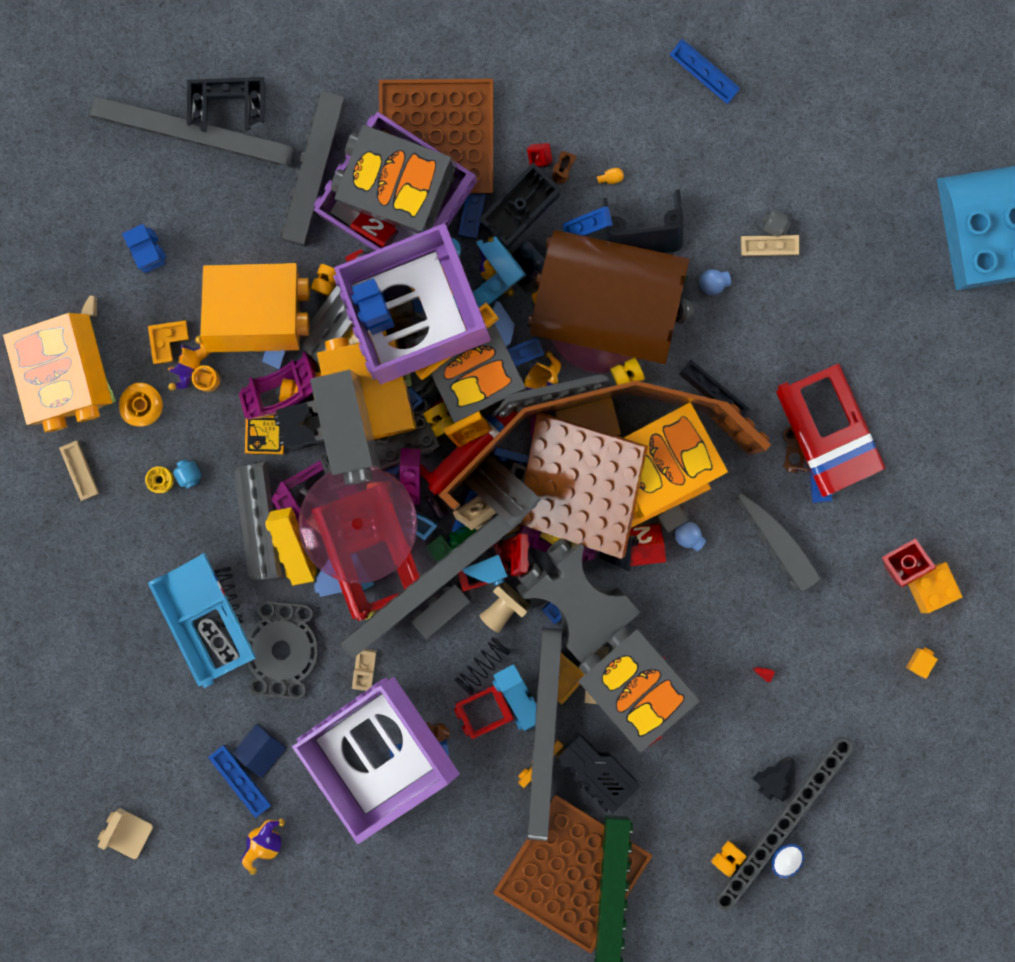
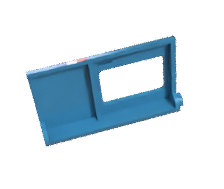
(184, 597)

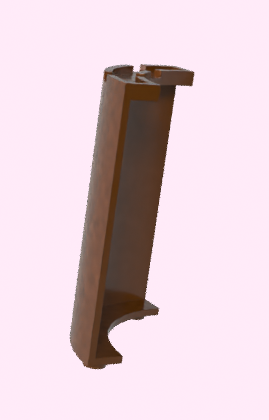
(608, 296)

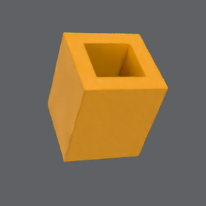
(922, 662)

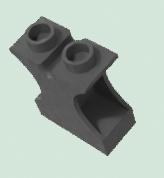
(587, 611)

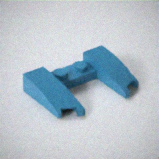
(507, 272)

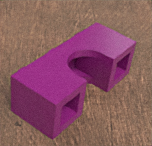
(410, 473)

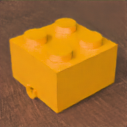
(935, 589)

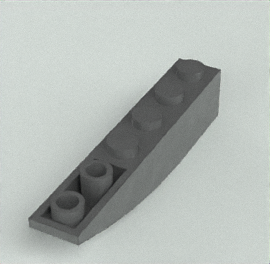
(781, 546)

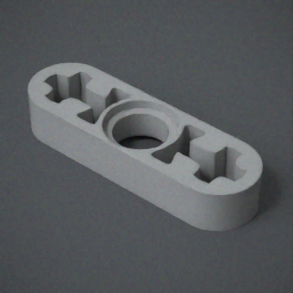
(214, 627)

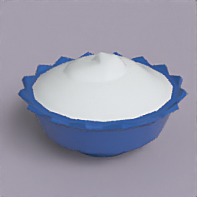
(787, 860)

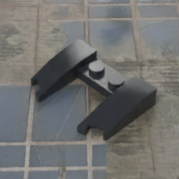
(202, 90)

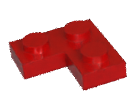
(517, 551)

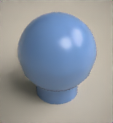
(713, 282)
(689, 536)

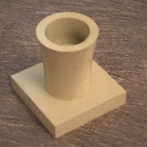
(474, 513)
(502, 609)

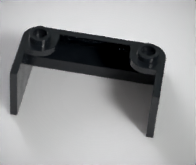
(660, 239)

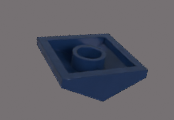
(259, 750)

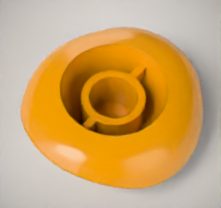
(140, 404)

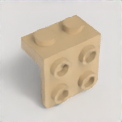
(125, 833)

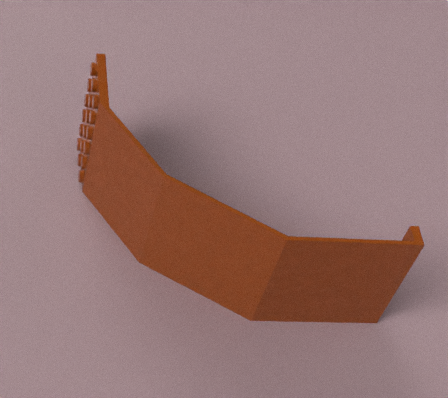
(723, 413)

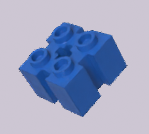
(144, 248)
(372, 307)

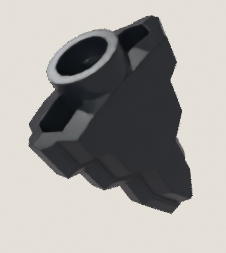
(775, 779)

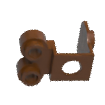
(793, 447)

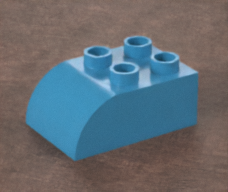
(980, 226)

